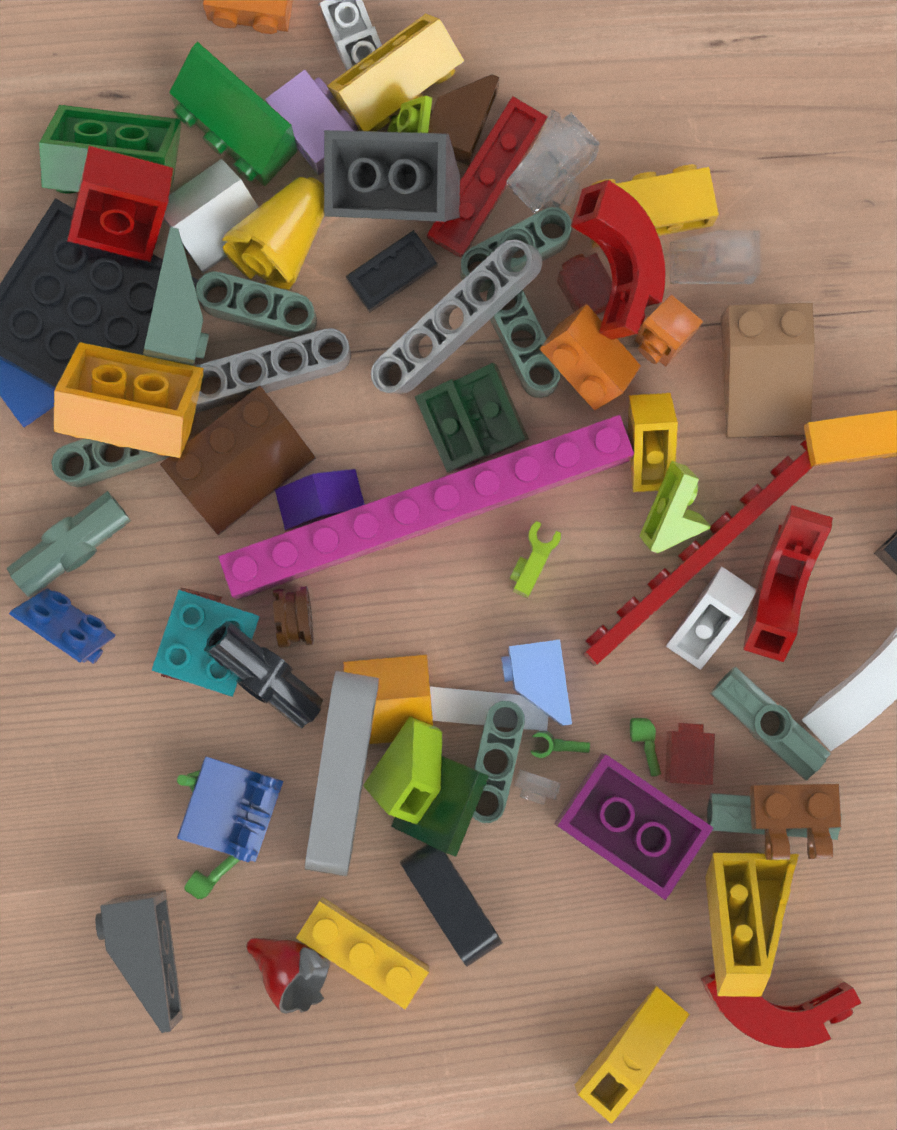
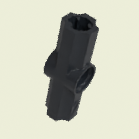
(263, 674)

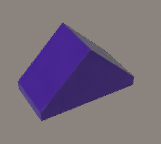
(318, 497)

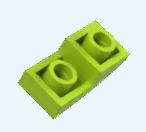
(413, 116)

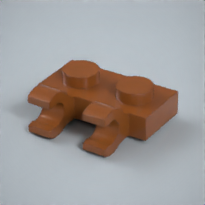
(796, 807)

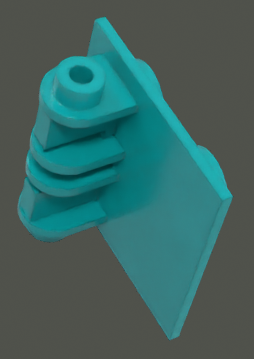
(186, 636)

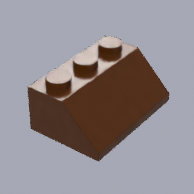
(238, 460)

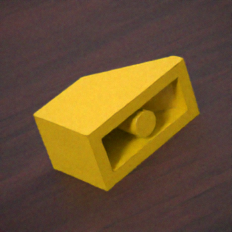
(652, 438)

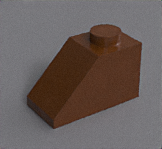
(464, 115)

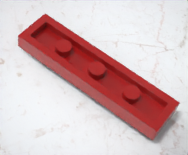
(487, 175)

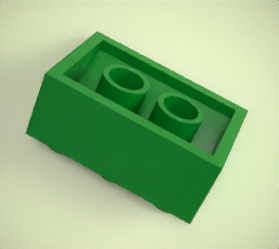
(232, 116)
(76, 128)

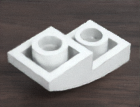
(350, 29)

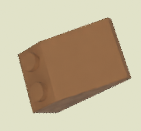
(768, 369)

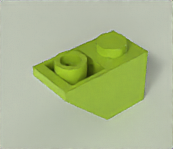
(408, 772)

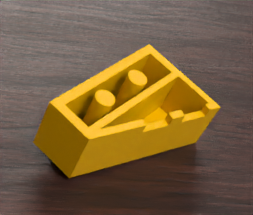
(746, 918)

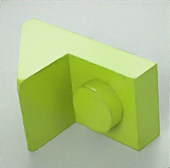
(668, 518)

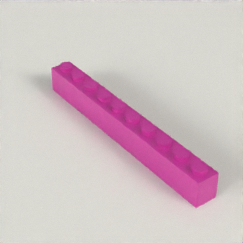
(426, 508)

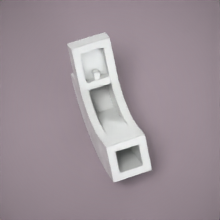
(857, 698)

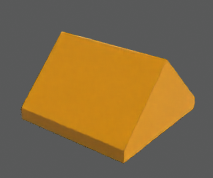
(400, 693)

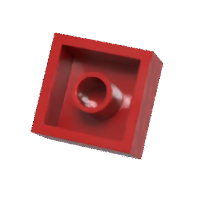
(120, 204)

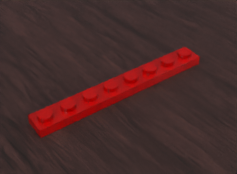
(697, 556)

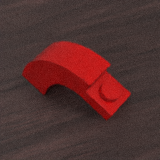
(633, 252)
(783, 583)
(785, 1025)

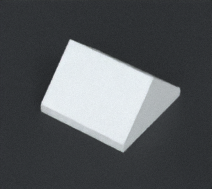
(207, 211)

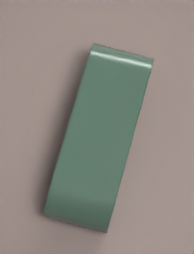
(525, 231)
(242, 291)
(524, 359)
(95, 463)
(509, 744)

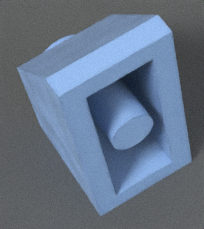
(539, 677)

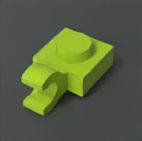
(527, 571)

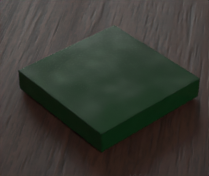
(451, 811)

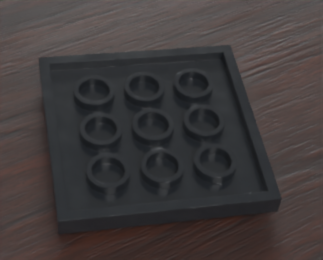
(69, 296)

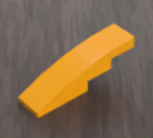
(852, 438)

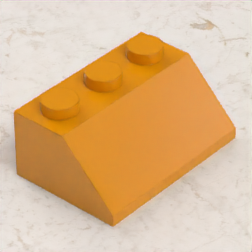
(127, 400)

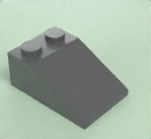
(142, 948)

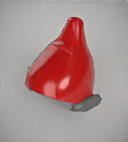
(290, 972)

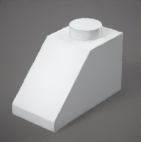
(711, 618)

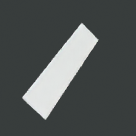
(472, 708)

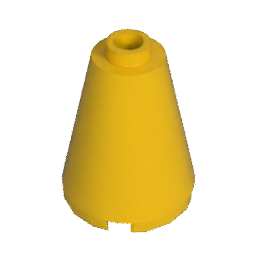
(278, 234)

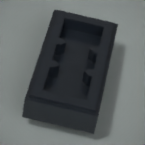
(391, 271)

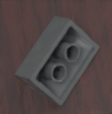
(390, 176)

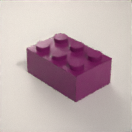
(634, 826)

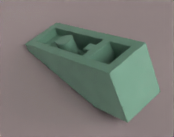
(176, 313)

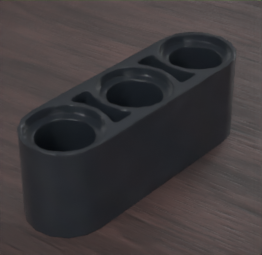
(451, 903)

